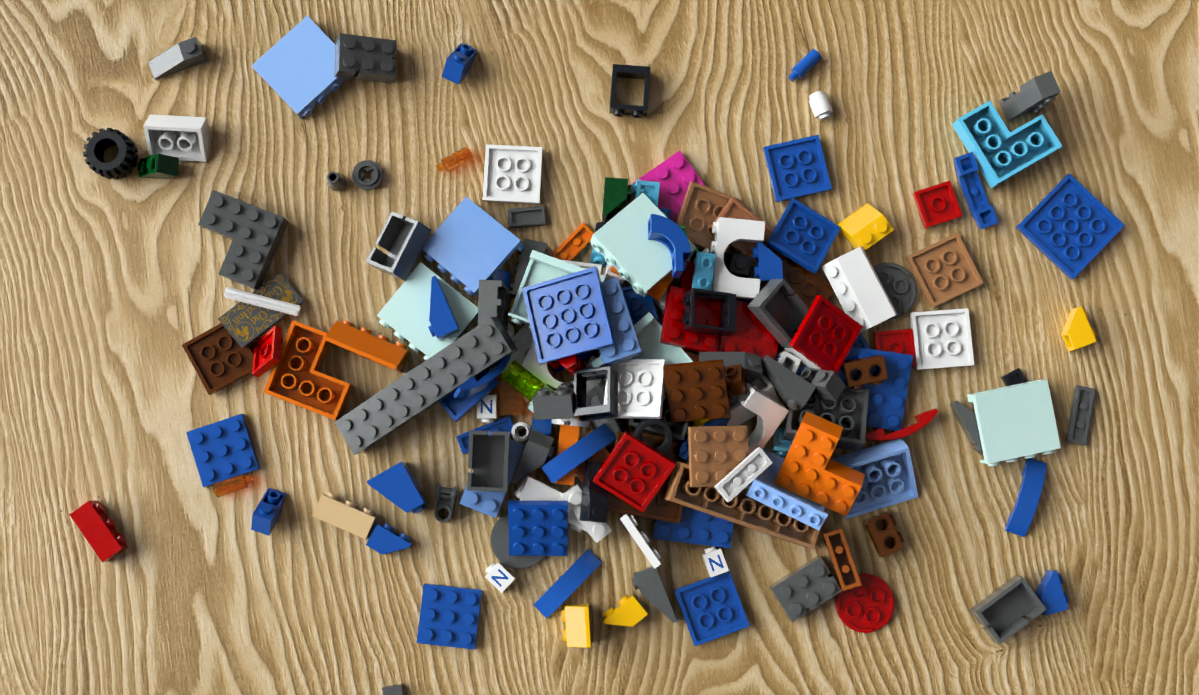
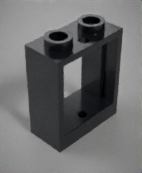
(633, 72)
(728, 311)
(598, 412)

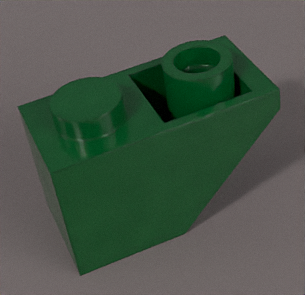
(158, 167)

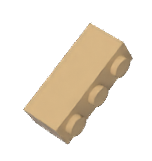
(345, 515)

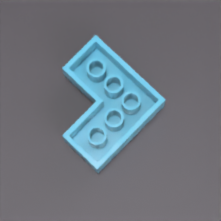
(1002, 152)

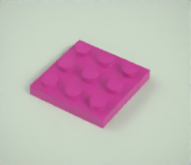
(674, 180)

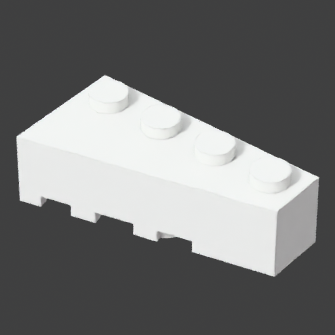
(534, 490)

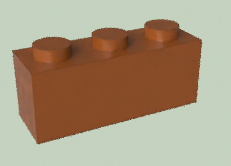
(842, 560)

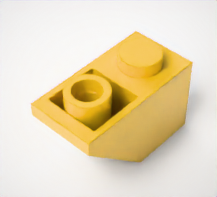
(1077, 330)
(626, 614)

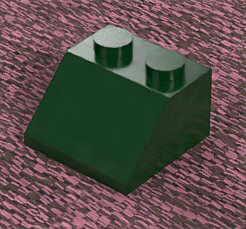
(615, 196)

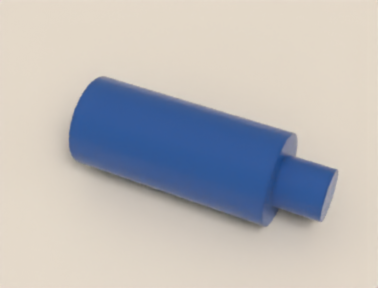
(805, 65)

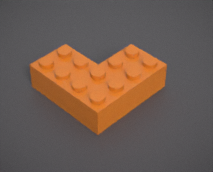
(298, 376)
(812, 473)

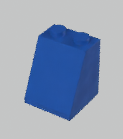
(400, 488)

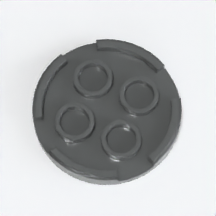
(898, 286)
(500, 546)

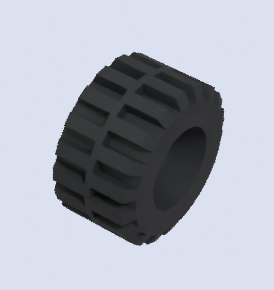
(97, 146)

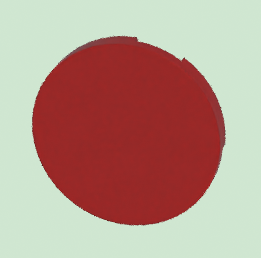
(867, 606)

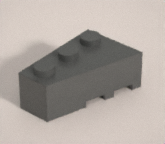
(1032, 98)
(494, 301)

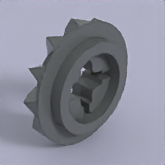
(368, 166)

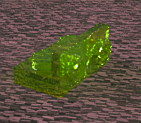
(522, 380)

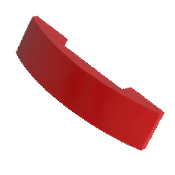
(921, 419)

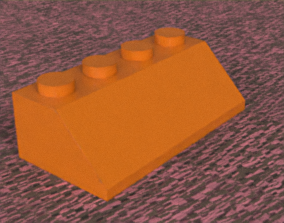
(368, 346)

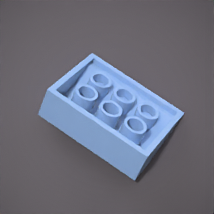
(887, 477)

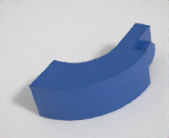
(673, 237)

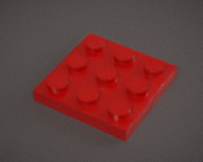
(673, 329)
(749, 335)
(825, 335)
(634, 471)

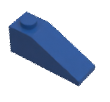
(441, 317)

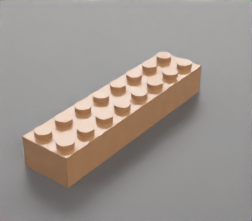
(740, 510)

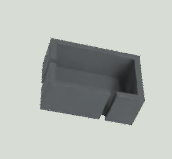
(367, 54)
(403, 241)
(779, 312)
(489, 461)
(805, 589)
(1004, 608)

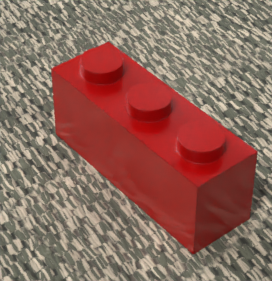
(99, 530)

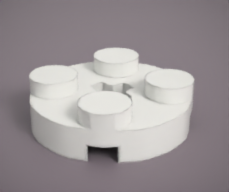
(571, 421)

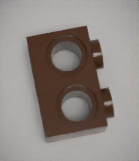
(864, 366)
(879, 536)

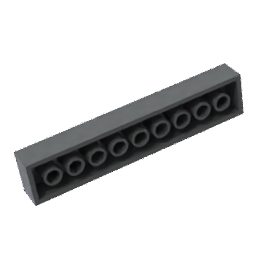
(426, 385)

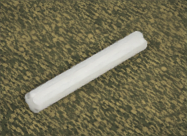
(262, 301)

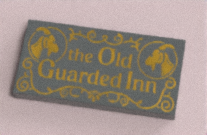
(249, 322)

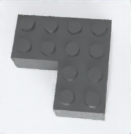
(254, 237)

